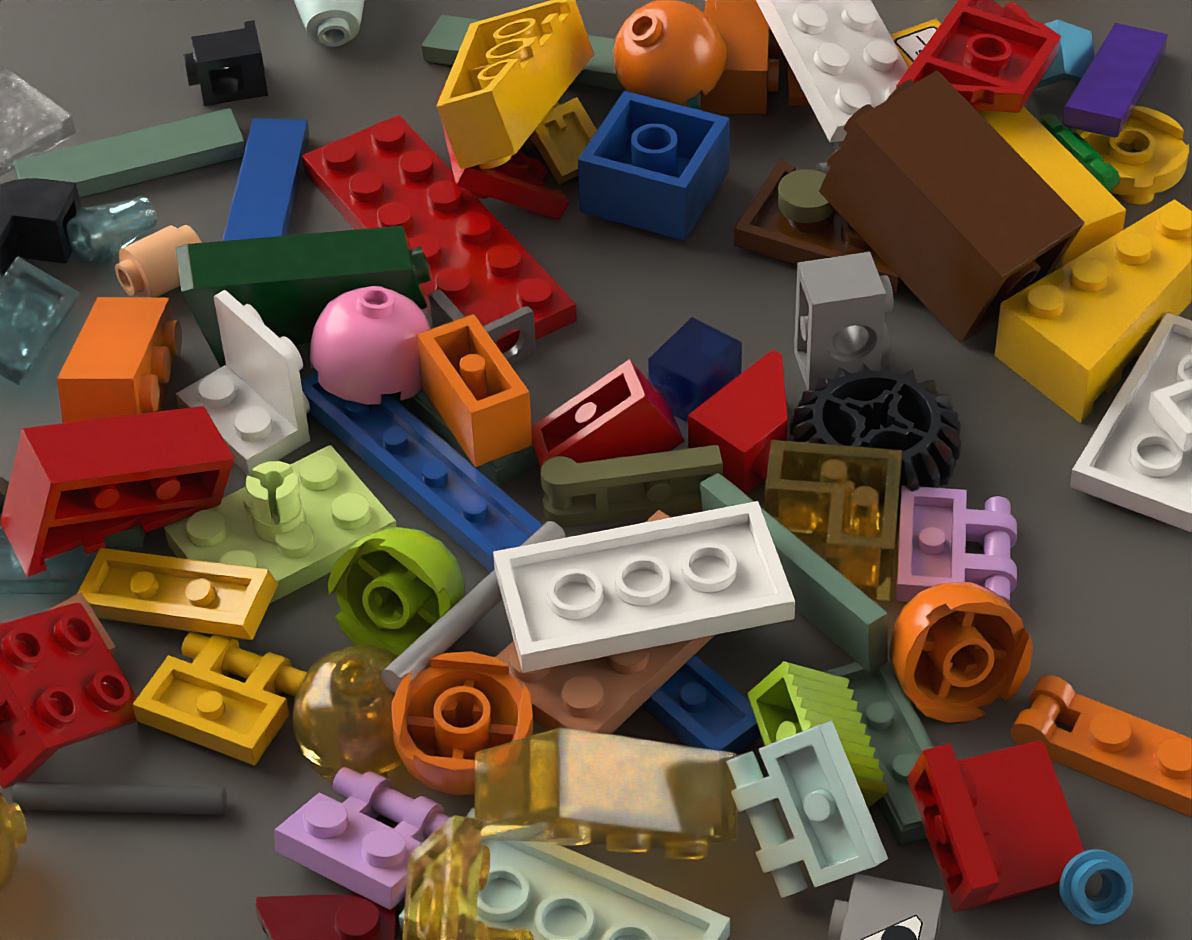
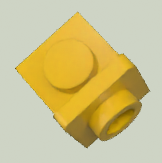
(563, 138)

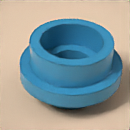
(1115, 890)

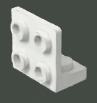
(257, 393)

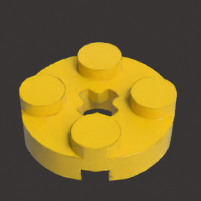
(1160, 159)

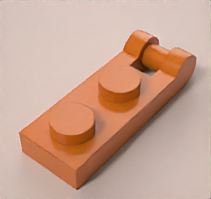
(1108, 744)

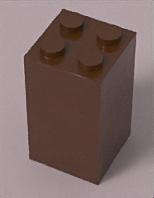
(947, 203)

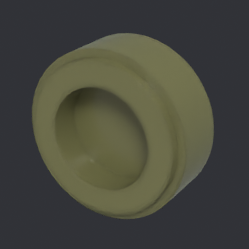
(800, 196)

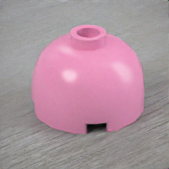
(368, 345)

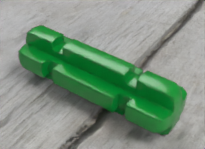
(1082, 151)

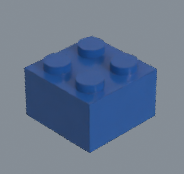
(654, 165)

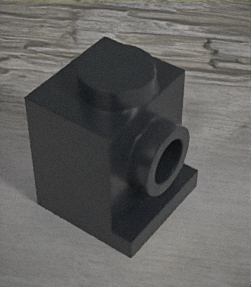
(227, 65)

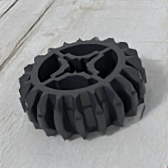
(884, 413)

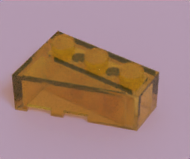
(606, 792)

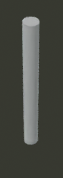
(456, 620)

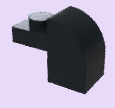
(36, 220)

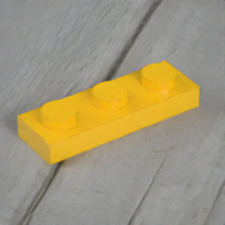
(178, 593)

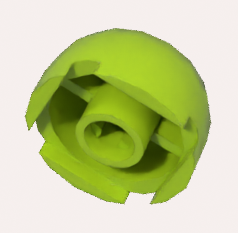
(394, 587)

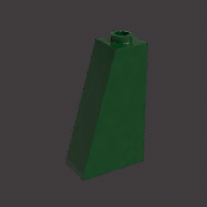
(297, 276)

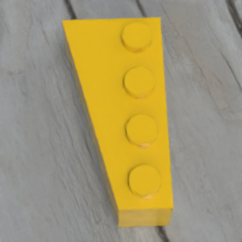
(510, 79)
(1098, 311)

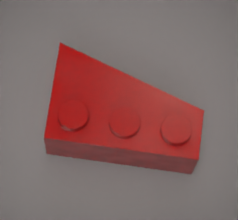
(109, 475)

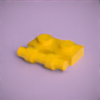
(214, 709)

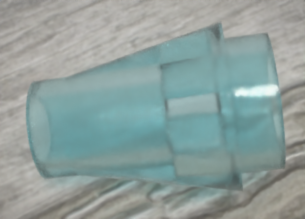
(106, 228)

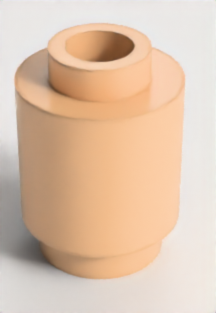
(151, 263)

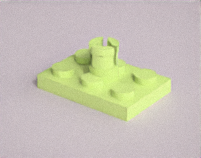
(285, 521)

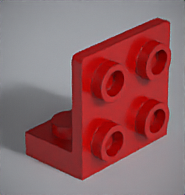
(55, 688)
(994, 822)

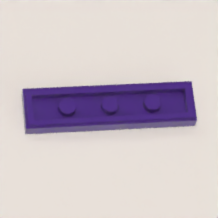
(1114, 80)

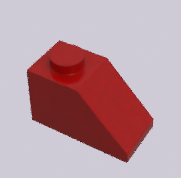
(608, 421)
(744, 421)

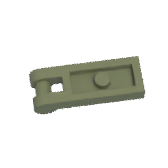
(626, 485)

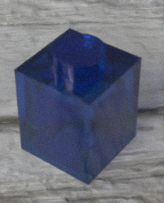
(694, 366)

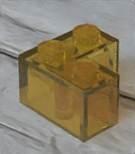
(820, 501)

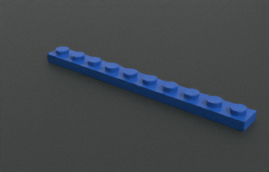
(484, 519)

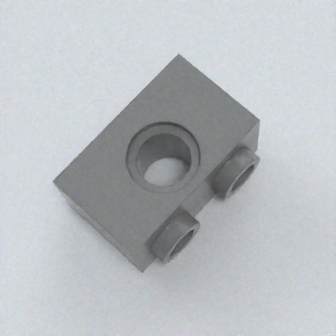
(840, 316)

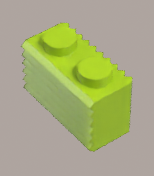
(802, 698)

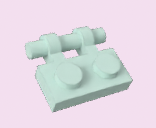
(820, 804)

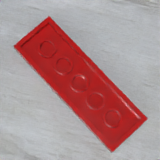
(397, 180)

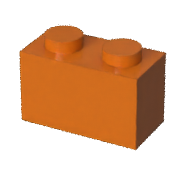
(475, 390)

